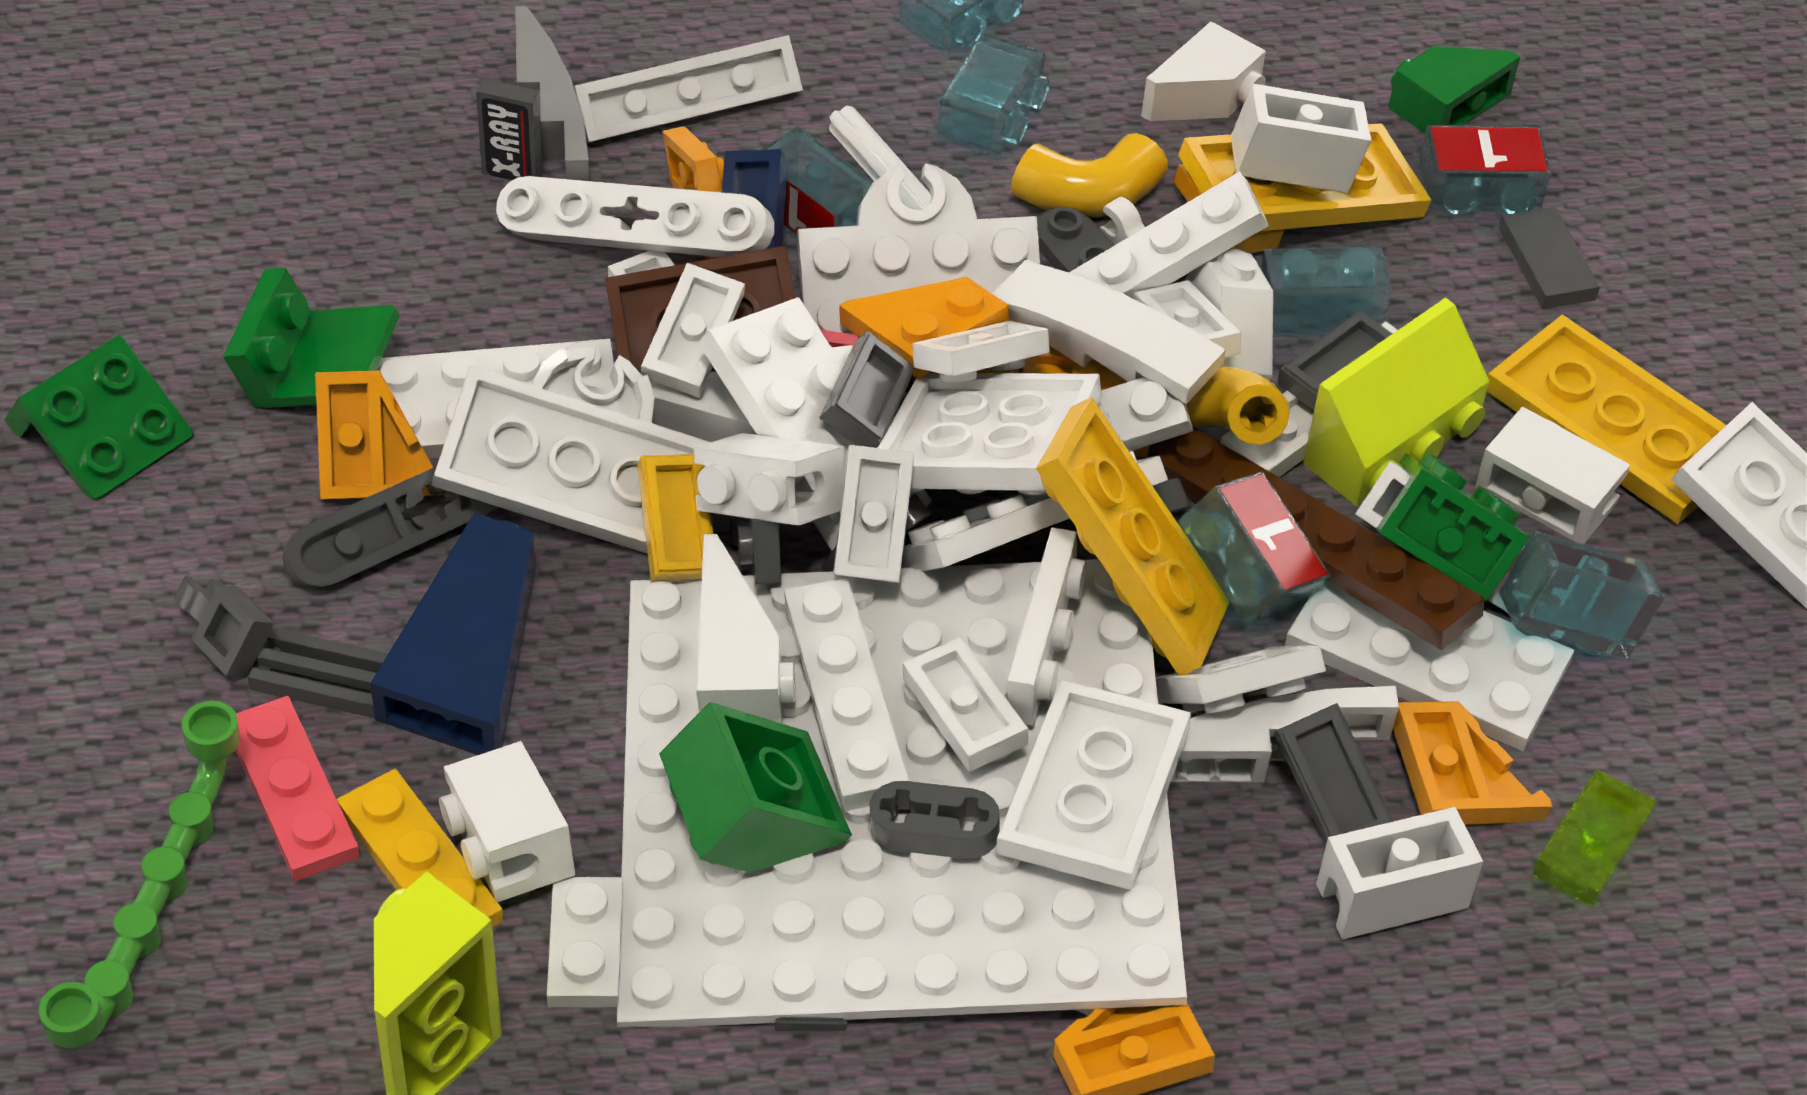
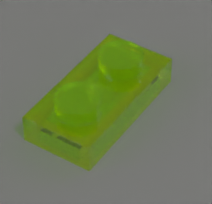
(1594, 837)

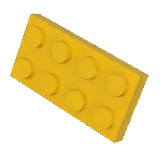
(1380, 191)
(1611, 404)
(1133, 536)

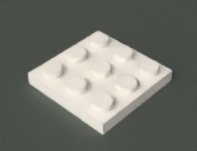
(984, 429)

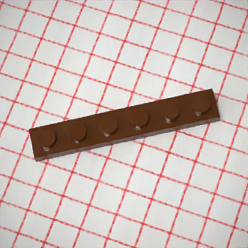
(1355, 557)

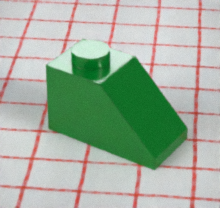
(1451, 85)

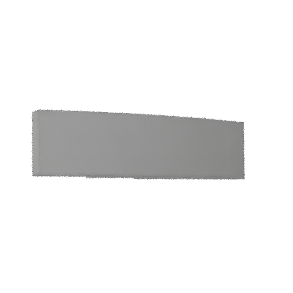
(560, 113)

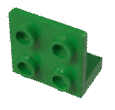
(286, 343)
(102, 418)
(1452, 530)

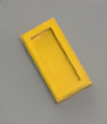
(671, 516)

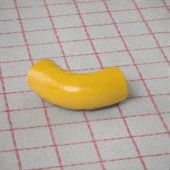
(1059, 181)
(1241, 403)

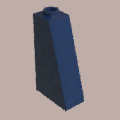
(463, 643)

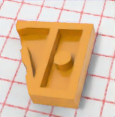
(923, 314)
(363, 436)
(1461, 767)
(1132, 1050)

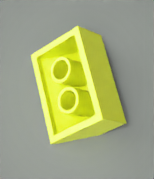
(1396, 401)
(432, 987)

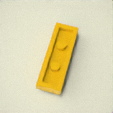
(409, 841)

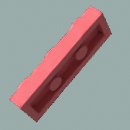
(293, 790)

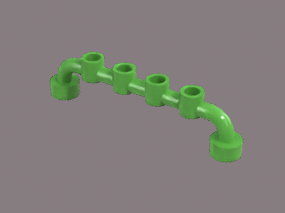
(78, 1012)

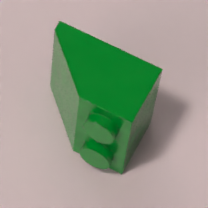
(751, 790)

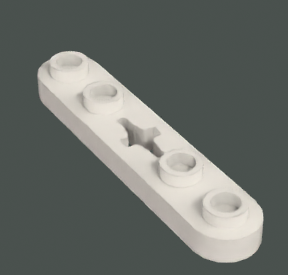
(685, 222)

